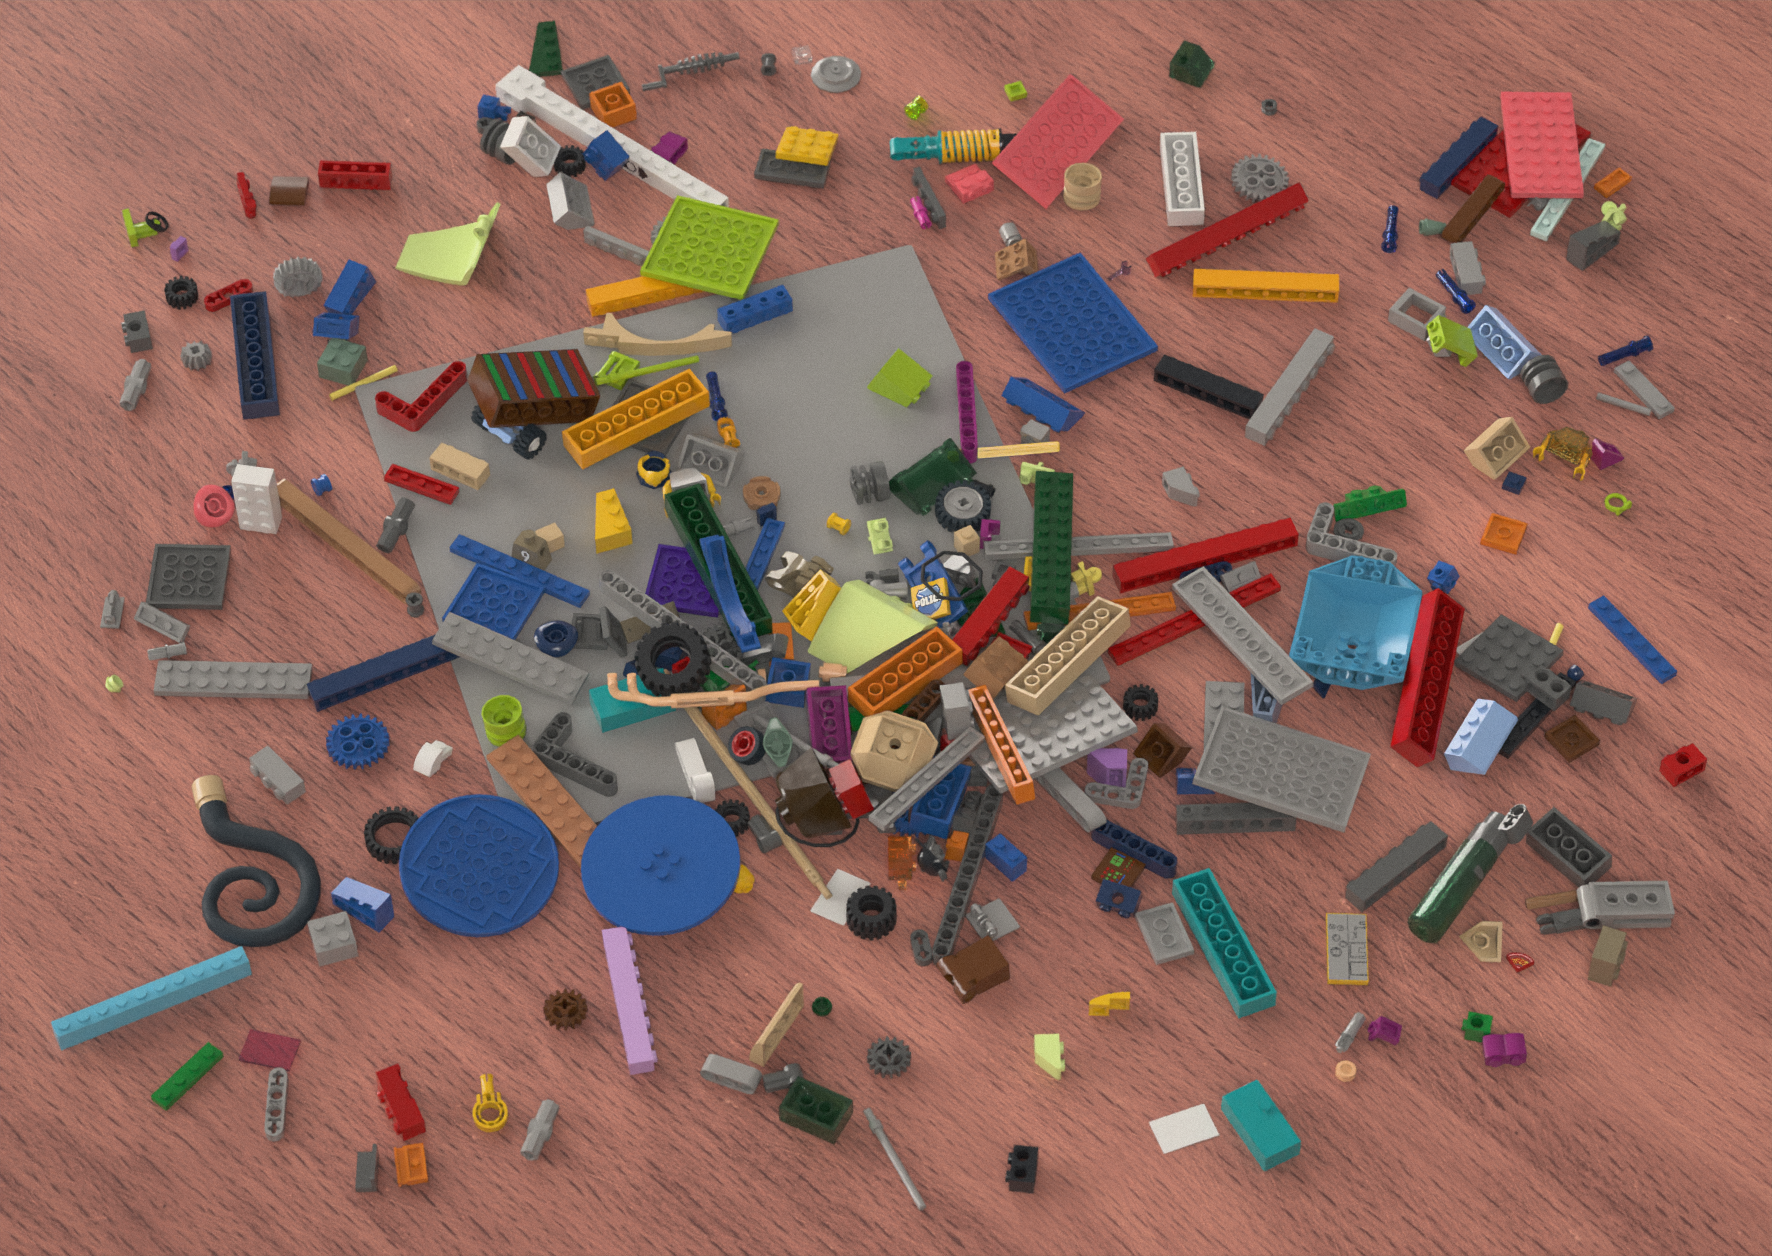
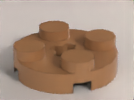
(753, 488)

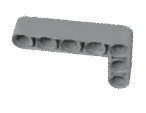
(1335, 547)

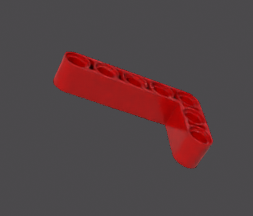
(417, 414)

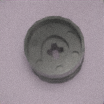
(492, 140)
(1544, 379)
(869, 482)

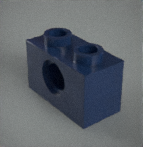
(1110, 890)

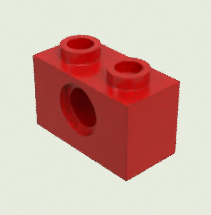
(1683, 764)

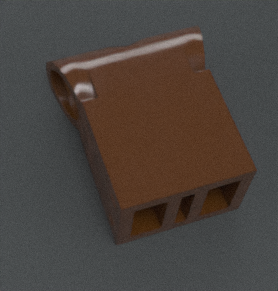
(975, 969)

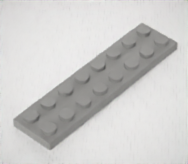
(510, 658)
(232, 679)

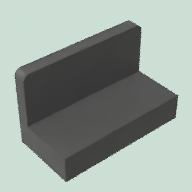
(367, 1170)

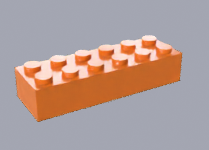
(905, 674)

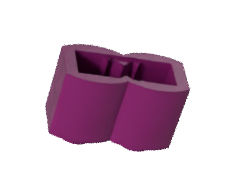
(671, 147)
(1504, 1049)

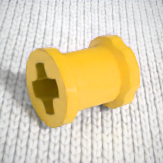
(838, 523)

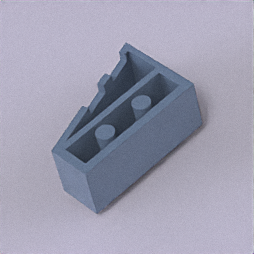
(1263, 703)

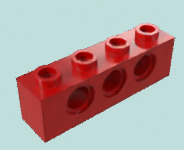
(355, 175)

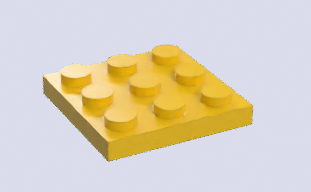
(807, 145)

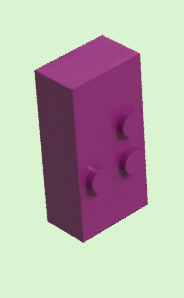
(829, 722)

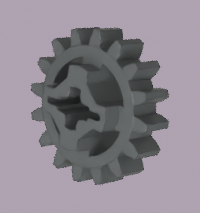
(723, 638)
(879, 1059)

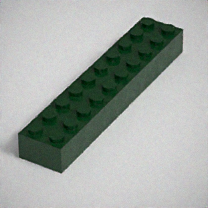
(695, 520)
(1051, 548)

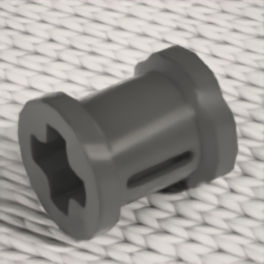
(768, 64)
(414, 603)

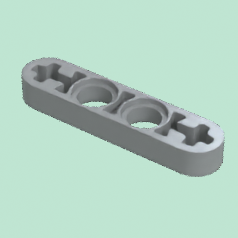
(276, 1104)

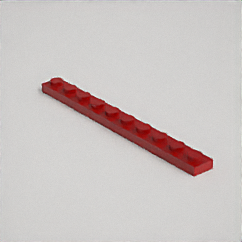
(1187, 622)

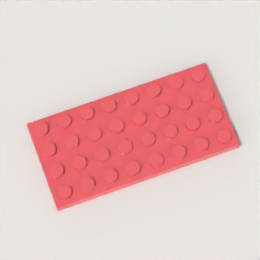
(1058, 135)
(1541, 145)

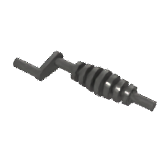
(679, 67)

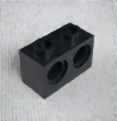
(1022, 1168)

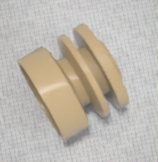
(1082, 186)

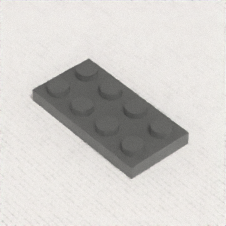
(790, 172)

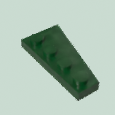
(546, 51)

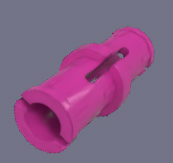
(920, 212)

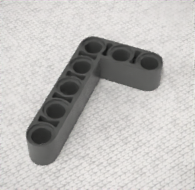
(574, 767)

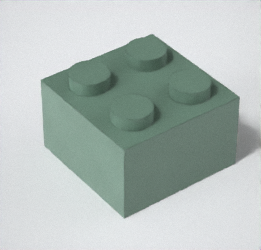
(342, 361)

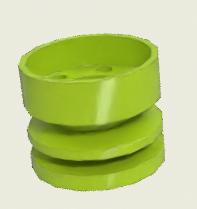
(503, 719)

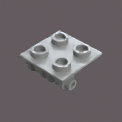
(992, 920)

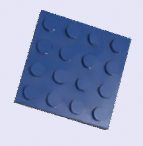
(496, 600)

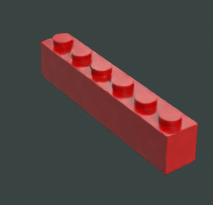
(991, 613)

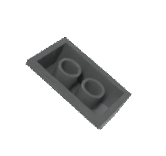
(1603, 702)

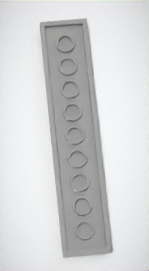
(1242, 635)

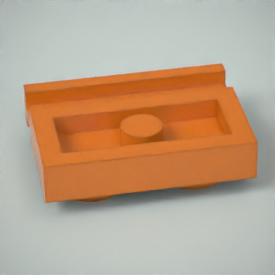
(411, 1164)

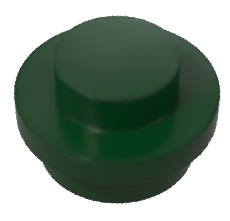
(822, 1006)

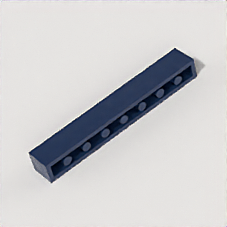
(377, 673)

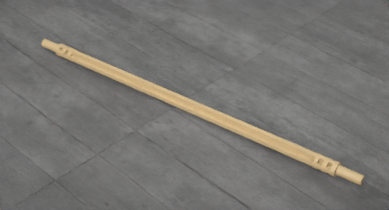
(757, 799)

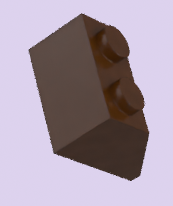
(1162, 749)

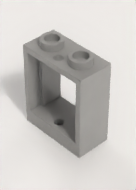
(1400, 319)

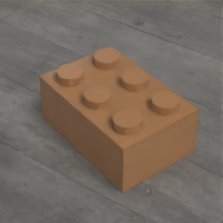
(995, 666)

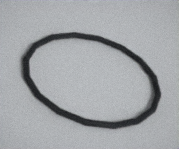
(815, 844)

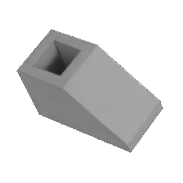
(1180, 487)

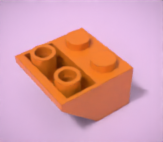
(722, 715)

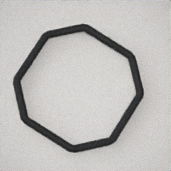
(947, 597)

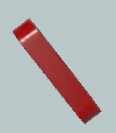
(224, 302)

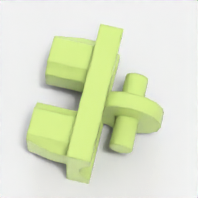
(1614, 215)
(1028, 472)
(879, 536)

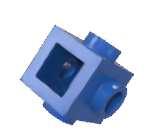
(1443, 577)

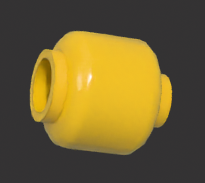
(745, 880)

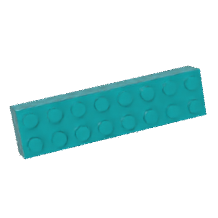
(1224, 943)

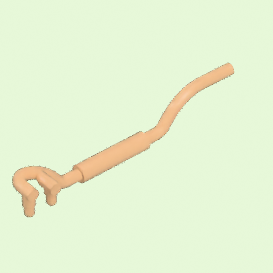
(700, 699)

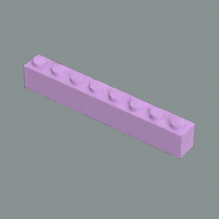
(628, 1000)

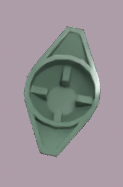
(777, 742)

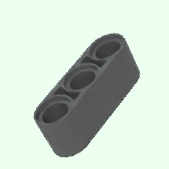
(771, 646)

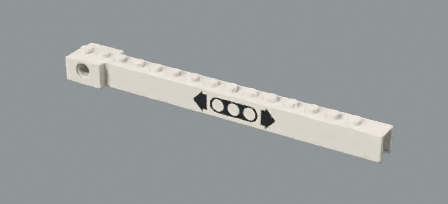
(528, 93)

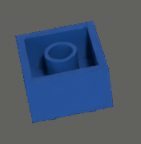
(605, 155)
(787, 671)

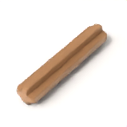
(1551, 899)

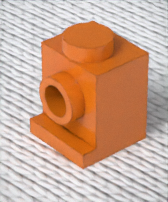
(956, 845)

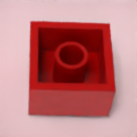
(850, 790)

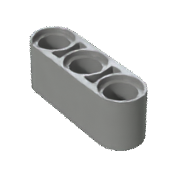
(731, 1074)

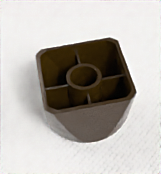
(809, 798)

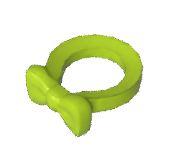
(1618, 510)

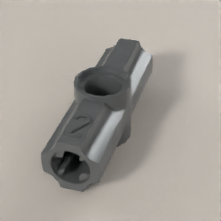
(395, 525)

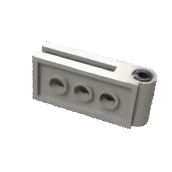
(1626, 904)

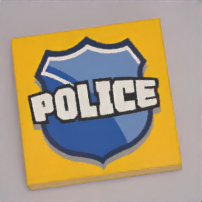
(927, 603)

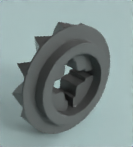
(1350, 525)

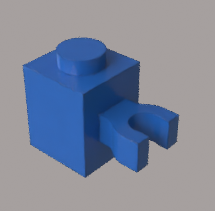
(490, 107)

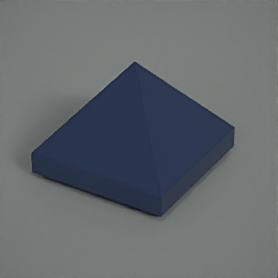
(1320, 687)

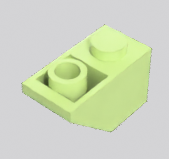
(1047, 1054)

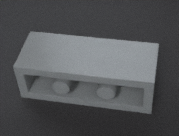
(1466, 267)
(276, 775)

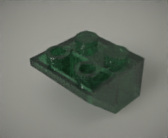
(1191, 64)

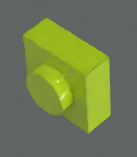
(1015, 91)

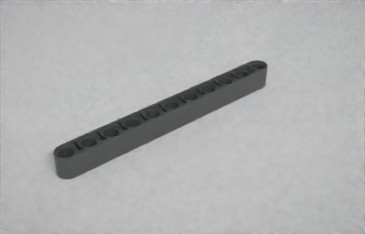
(972, 865)

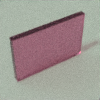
(269, 1050)

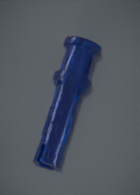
(1390, 235)
(1458, 296)
(1633, 348)
(712, 379)

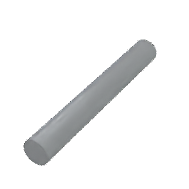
(1624, 404)

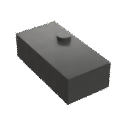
(1568, 848)

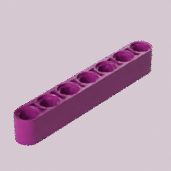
(966, 411)

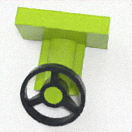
(143, 229)

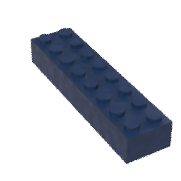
(254, 355)

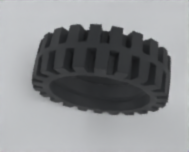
(384, 818)

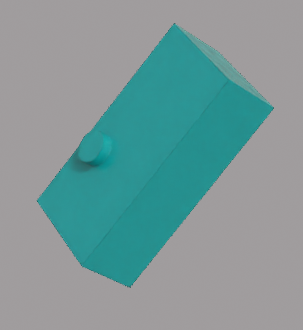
(616, 713)
(1260, 1125)

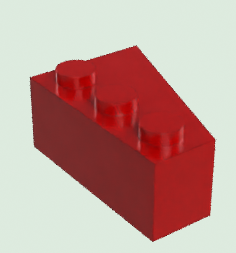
(399, 1103)

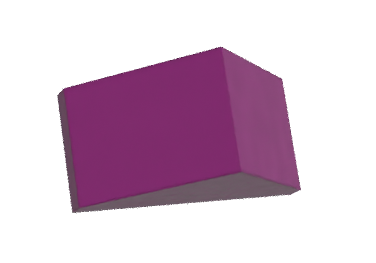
(1605, 454)

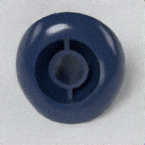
(556, 638)

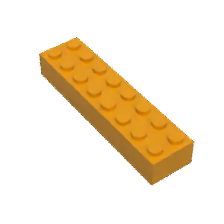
(635, 418)

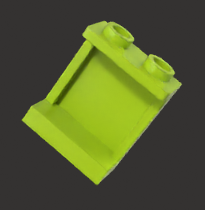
(1453, 337)

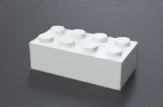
(256, 499)

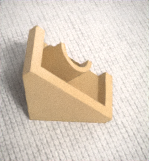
(1485, 940)

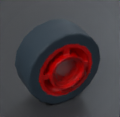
(738, 746)

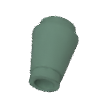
(1431, 227)

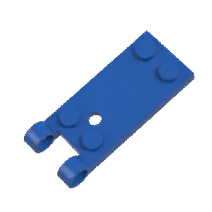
(936, 571)

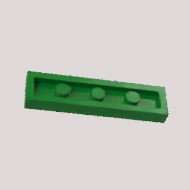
(187, 1076)

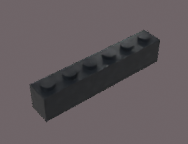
(1207, 387)

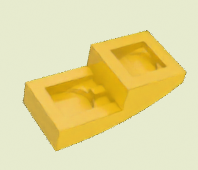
(1101, 1005)

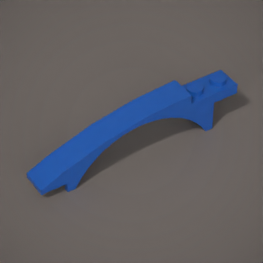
(722, 580)

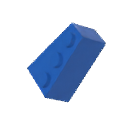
(350, 288)
(364, 903)

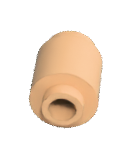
(832, 670)

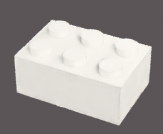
(530, 146)

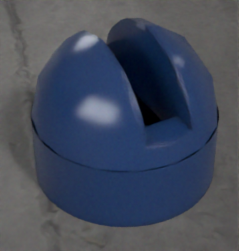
(1575, 673)

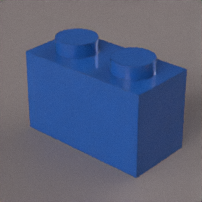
(1006, 857)

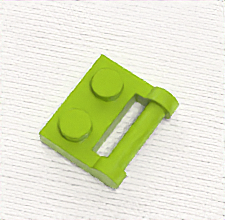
(624, 364)

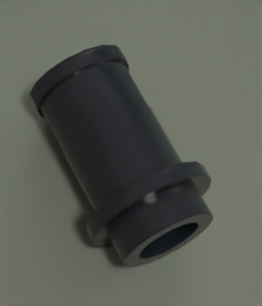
(989, 488)

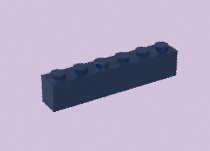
(1457, 157)

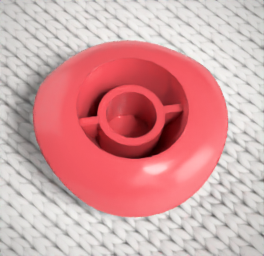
(213, 506)

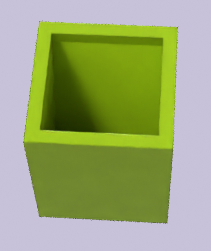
(901, 379)

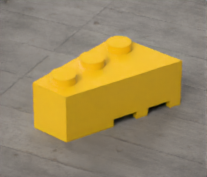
(611, 523)
(811, 604)

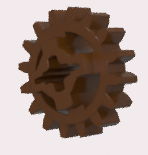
(565, 1009)

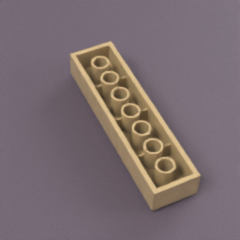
(1067, 655)

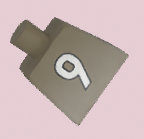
(531, 549)

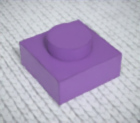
(179, 248)

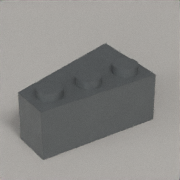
(1591, 244)

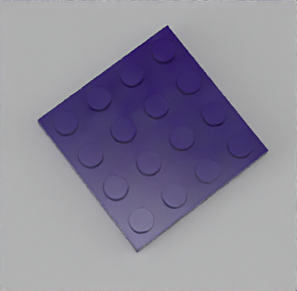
(678, 580)

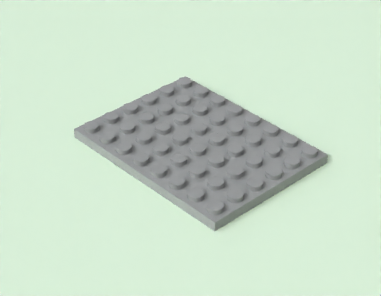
(1068, 729)
(1282, 769)

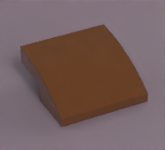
(288, 190)

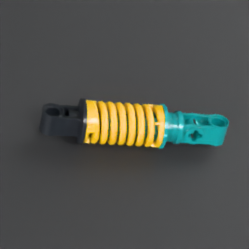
(949, 146)

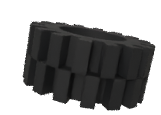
(570, 154)
(181, 285)
(1144, 694)
(735, 809)

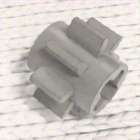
(950, 629)

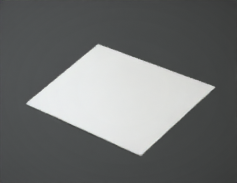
(841, 887)
(1183, 1128)

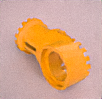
(729, 432)

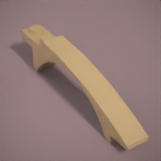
(615, 336)

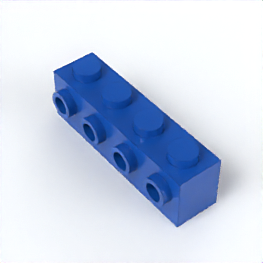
(755, 309)

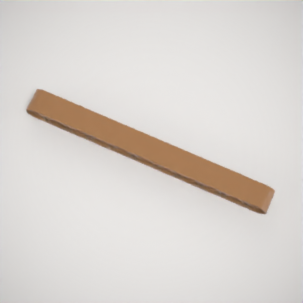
(345, 541)

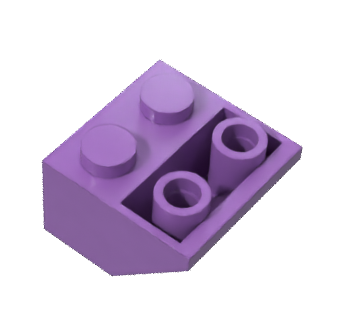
(1108, 766)

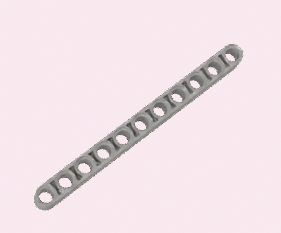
(648, 605)

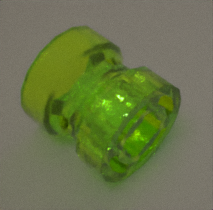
(914, 109)

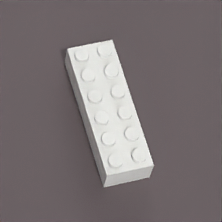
(1182, 179)

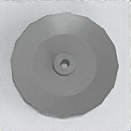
(836, 74)

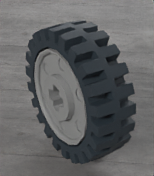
(962, 506)

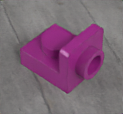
(988, 528)
(1385, 1030)

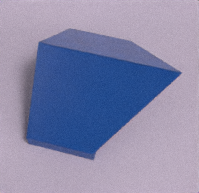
(1184, 781)

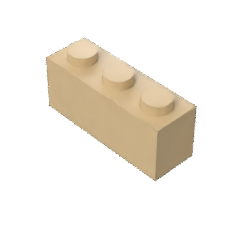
(459, 466)

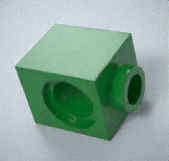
(1480, 1020)

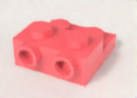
(970, 183)

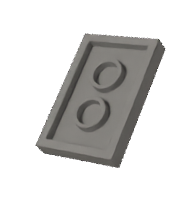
(1164, 933)

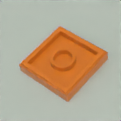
(1504, 533)

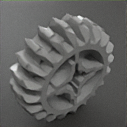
(297, 277)

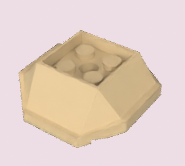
(886, 766)

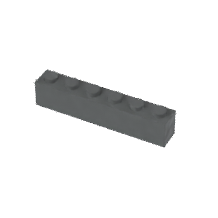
(1396, 866)

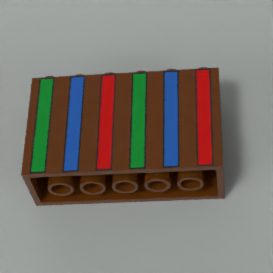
(533, 388)

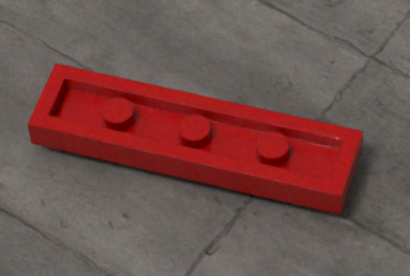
(421, 484)

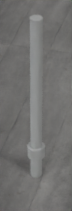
(825, 759)
(877, 1128)

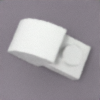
(430, 757)

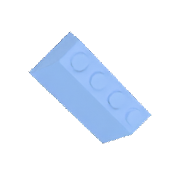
(1501, 342)
(1480, 737)

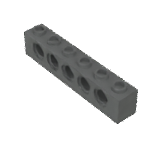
(1230, 819)

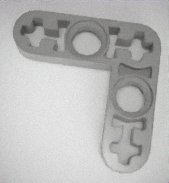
(1124, 793)

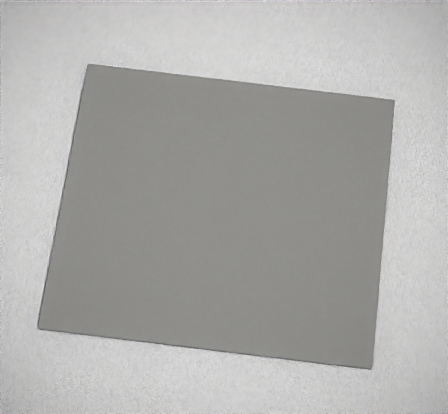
(802, 422)

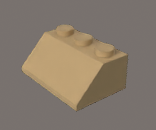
(1497, 447)

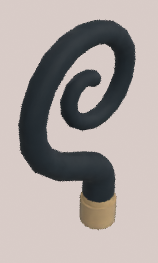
(211, 803)

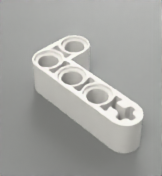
(695, 772)

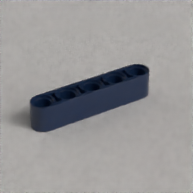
(1136, 847)

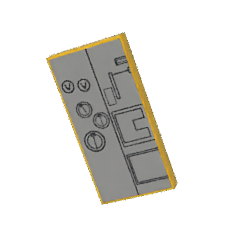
(1347, 949)

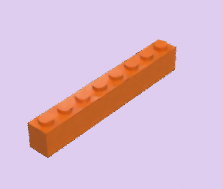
(1001, 745)

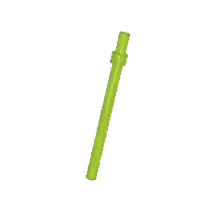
(613, 378)

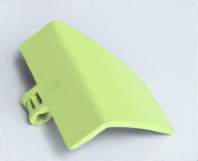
(447, 253)
(864, 625)

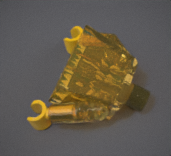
(1569, 445)

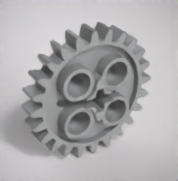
(1259, 177)

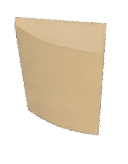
(778, 1026)

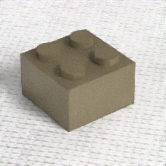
(1608, 956)

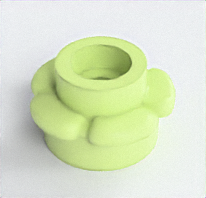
(114, 683)

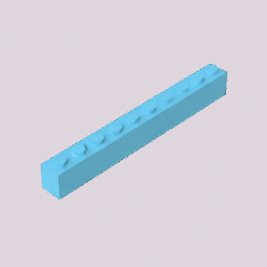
(151, 998)

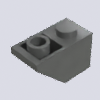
(960, 571)

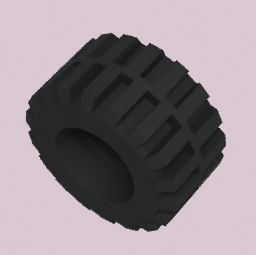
(866, 925)

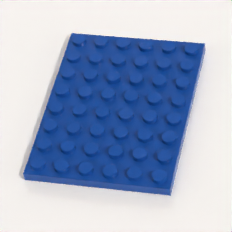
(1072, 322)

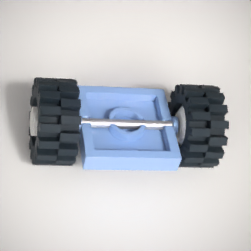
(526, 439)

